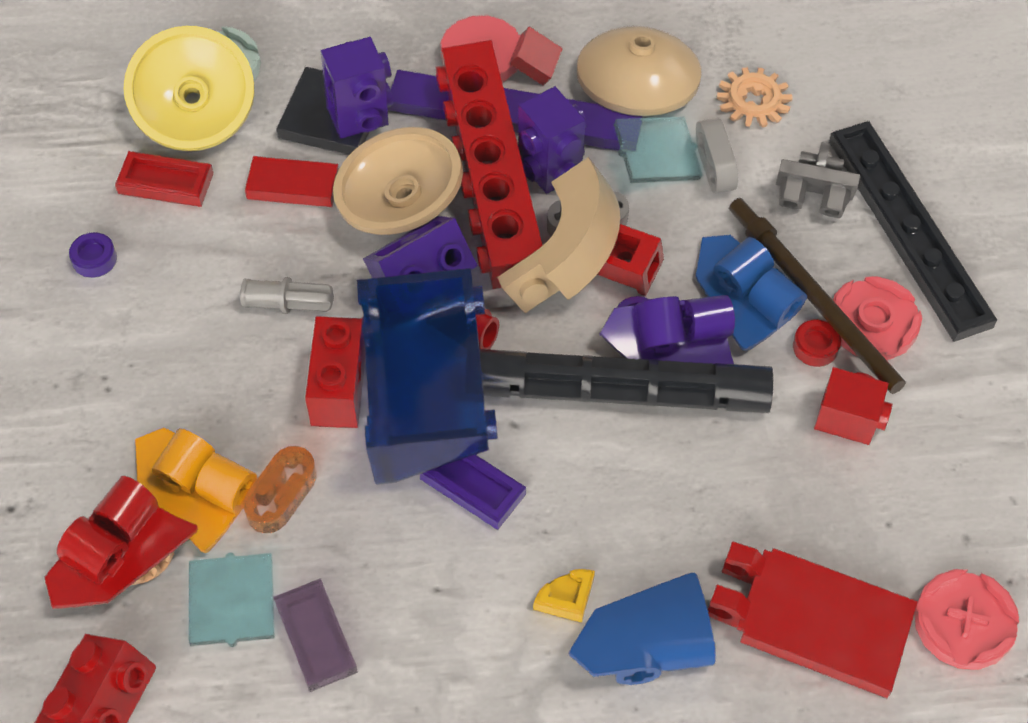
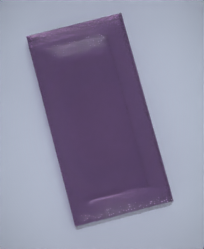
(315, 635)

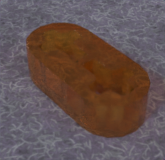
(271, 484)

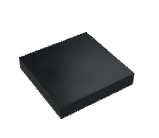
(308, 119)

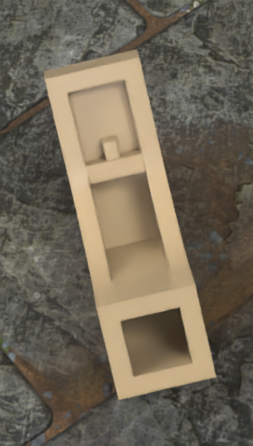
(577, 246)

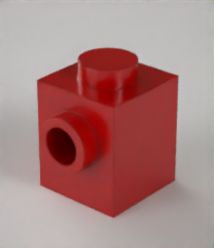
(853, 406)

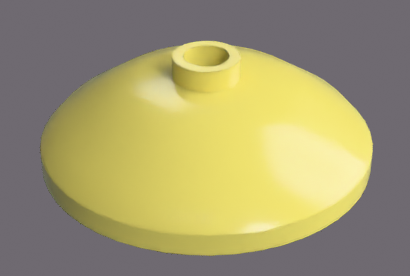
(185, 63)

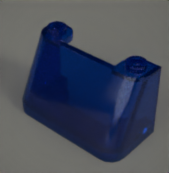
(423, 372)

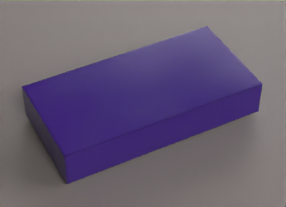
(478, 488)

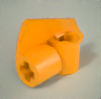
(193, 482)

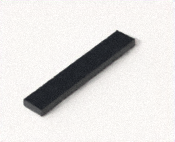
(913, 232)

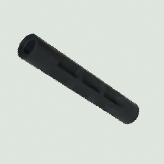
(627, 381)

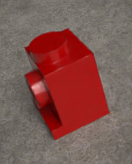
(644, 255)

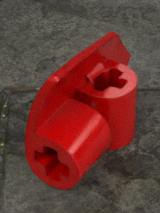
(113, 546)

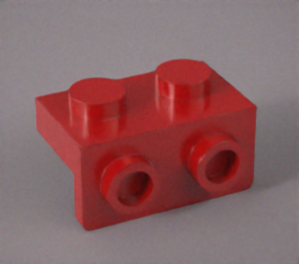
(98, 683)

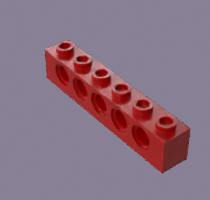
(476, 69)

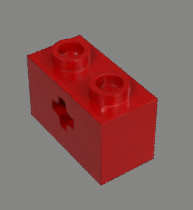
(336, 372)

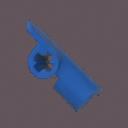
(759, 293)
(648, 633)

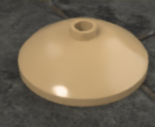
(638, 71)
(398, 181)

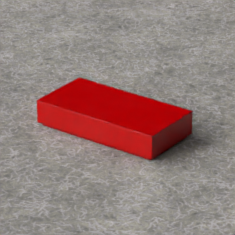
(164, 178)
(291, 181)

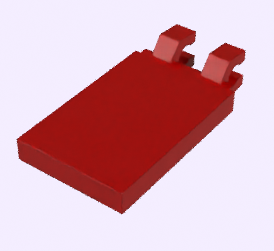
(816, 617)

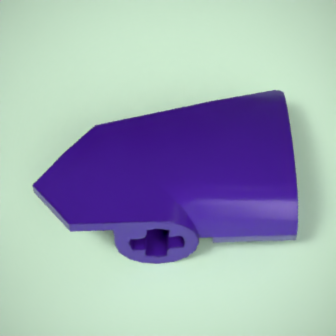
(673, 329)

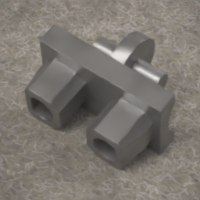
(818, 175)

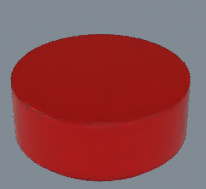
(816, 343)

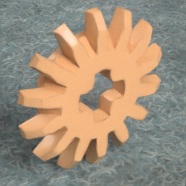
(759, 84)

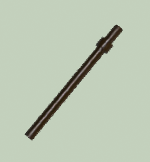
(765, 233)

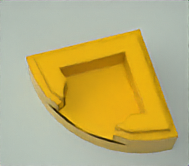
(566, 595)

